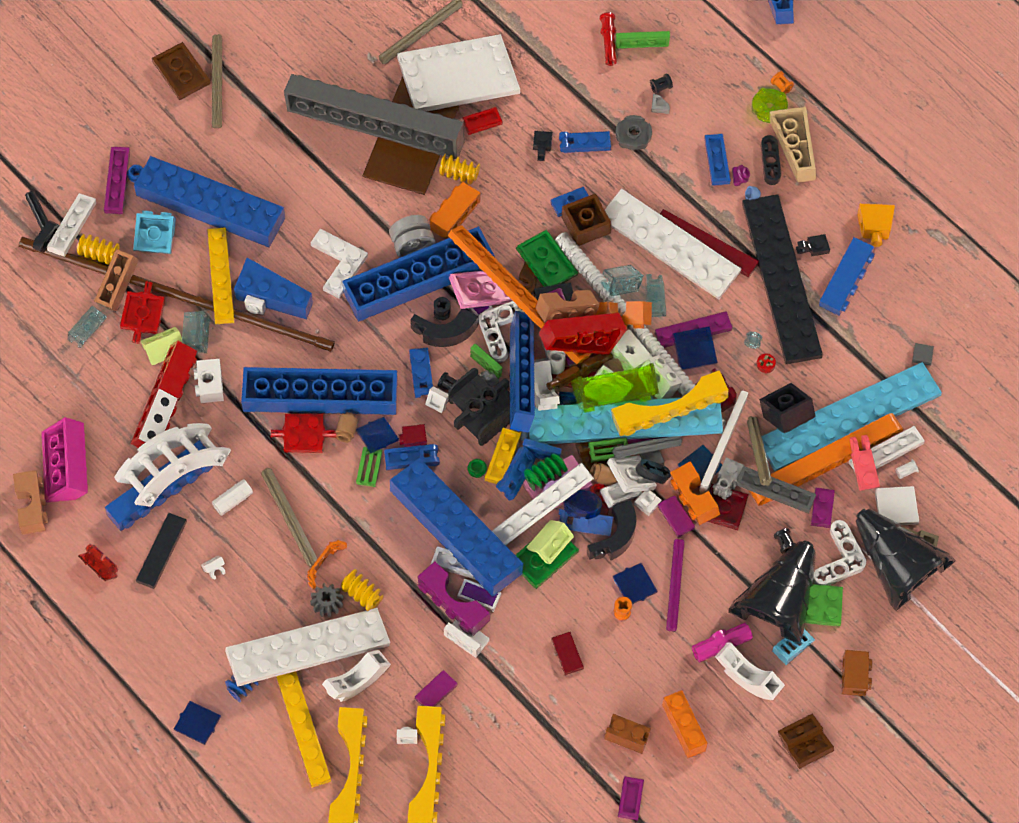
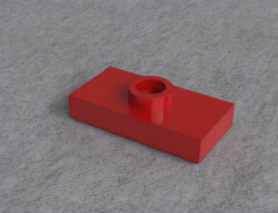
(482, 120)

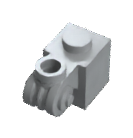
(727, 478)

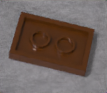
(181, 71)

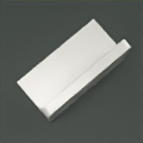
(466, 641)

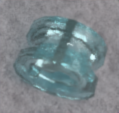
(753, 339)

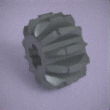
(326, 593)

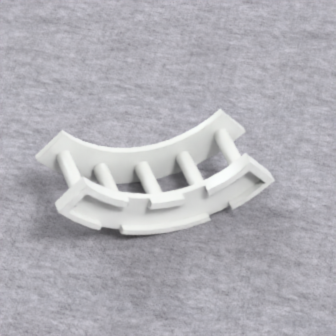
(163, 444)

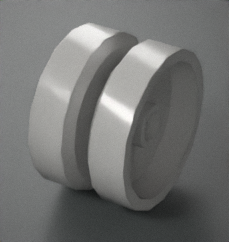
(411, 235)

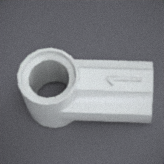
(557, 360)

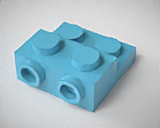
(154, 232)

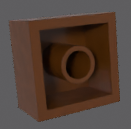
(586, 219)

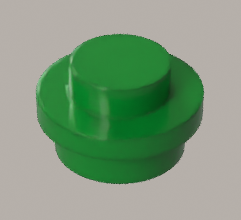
(477, 468)

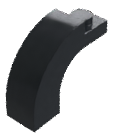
(446, 334)
(619, 542)

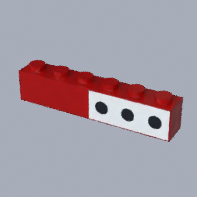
(165, 393)

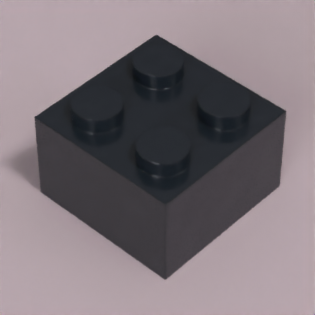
(787, 408)

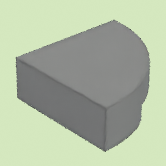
(659, 105)

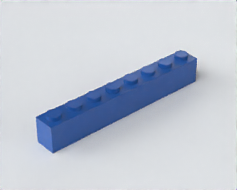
(522, 372)

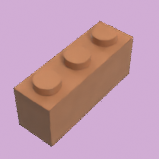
(116, 280)

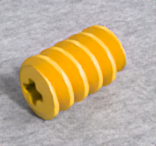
(458, 169)
(96, 250)
(360, 590)

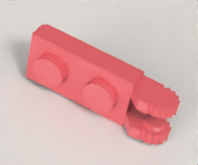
(864, 464)

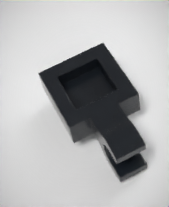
(542, 143)
(815, 245)

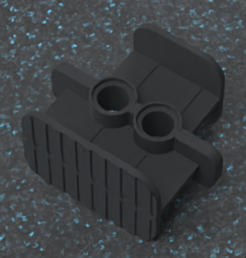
(492, 414)

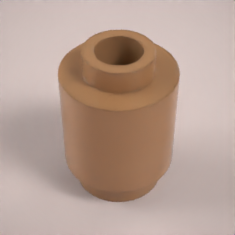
(346, 427)
(603, 474)

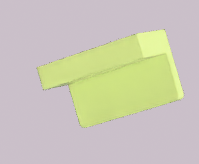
(159, 344)
(551, 540)

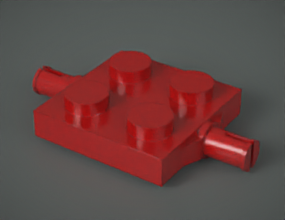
(142, 312)
(303, 433)

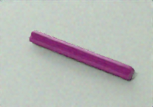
(675, 585)

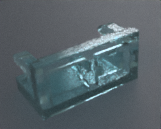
(622, 280)
(655, 293)
(86, 326)
(196, 330)

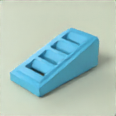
(784, 656)

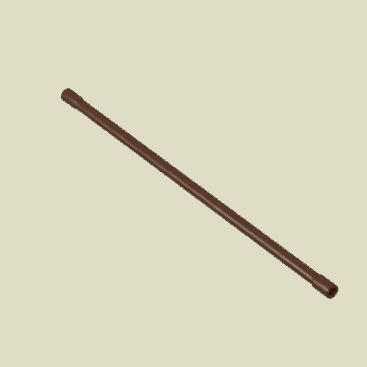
(317, 341)

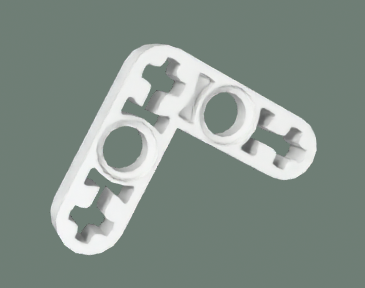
(497, 321)
(848, 557)

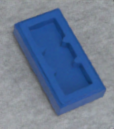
(567, 198)
(541, 449)

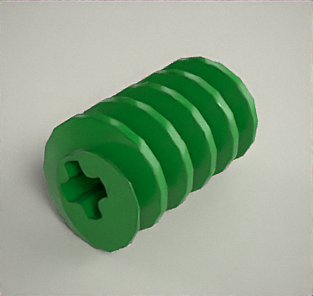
(545, 470)

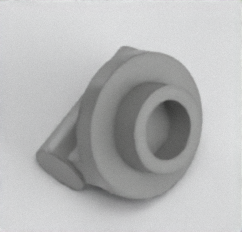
(489, 377)

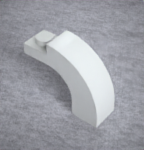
(544, 398)
(358, 678)
(754, 680)

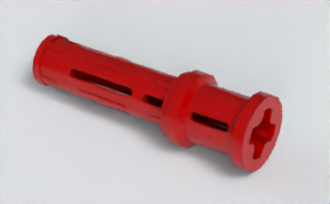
(608, 31)

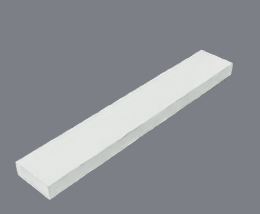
(722, 445)
(543, 504)

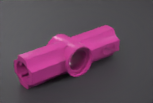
(712, 646)

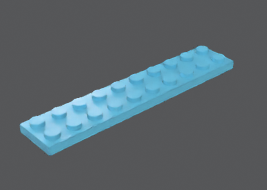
(851, 413)
(572, 425)

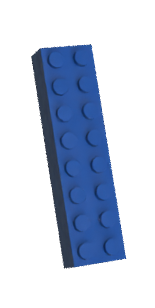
(209, 201)
(408, 277)
(319, 390)
(456, 527)

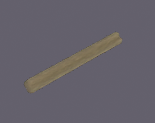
(759, 451)

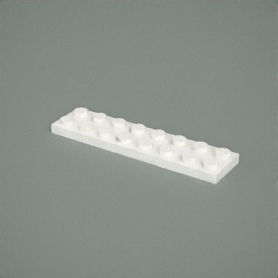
(671, 244)
(307, 647)

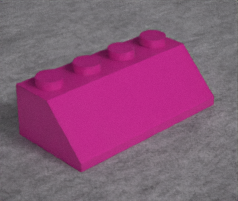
(64, 461)

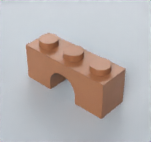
(552, 306)
(32, 517)

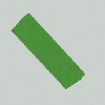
(642, 39)

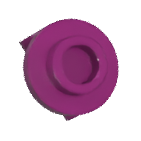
(740, 175)

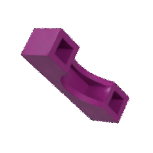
(470, 615)

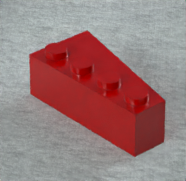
(583, 334)

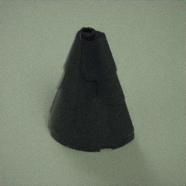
(899, 556)
(781, 592)

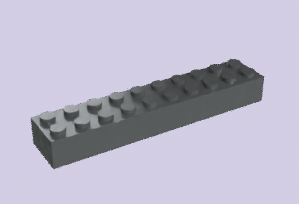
(374, 116)

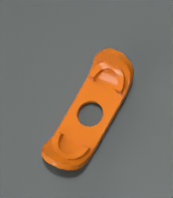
(332, 548)

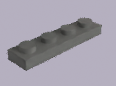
(777, 490)

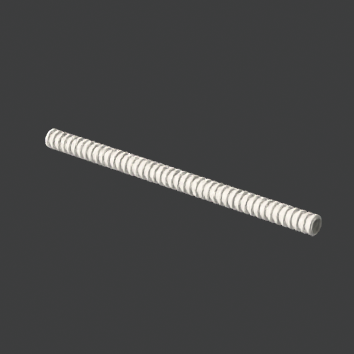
(594, 279)

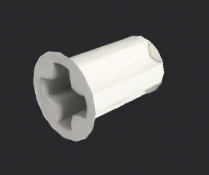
(906, 469)

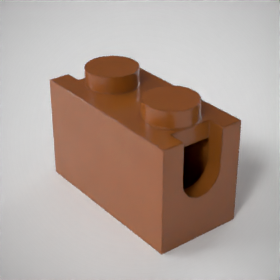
(856, 673)
(627, 733)

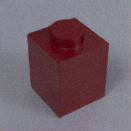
(413, 435)

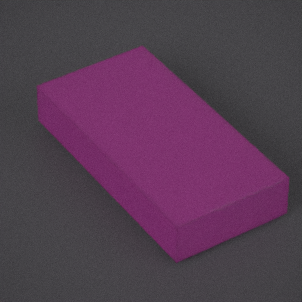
(676, 516)
(436, 690)
(630, 798)

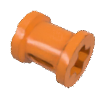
(782, 82)
(622, 602)

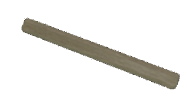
(420, 31)
(216, 81)
(289, 517)

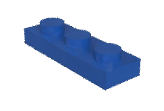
(717, 159)

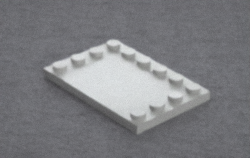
(458, 73)

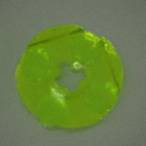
(766, 96)

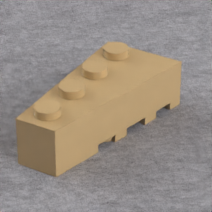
(795, 140)

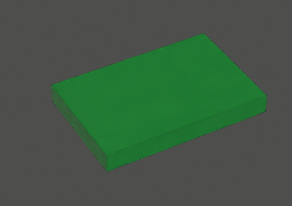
(546, 259)
(537, 571)

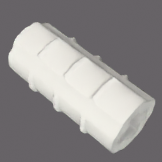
(232, 497)

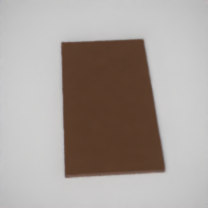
(402, 164)

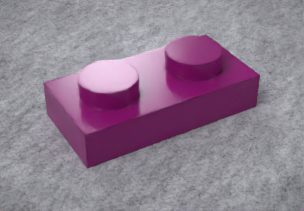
(822, 508)

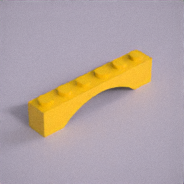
(633, 417)
(428, 727)
(350, 728)

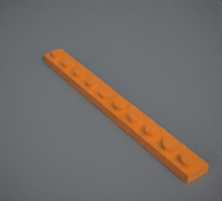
(503, 279)

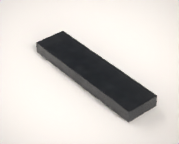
(161, 550)

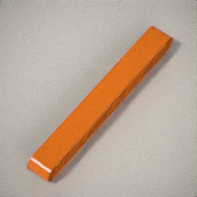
(833, 454)

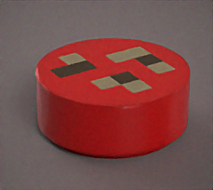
(766, 363)

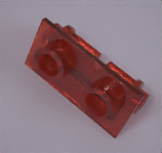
(103, 568)

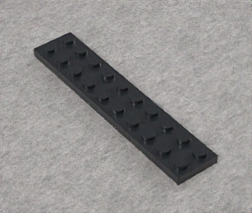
(782, 279)

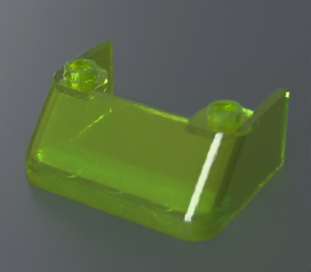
(615, 387)

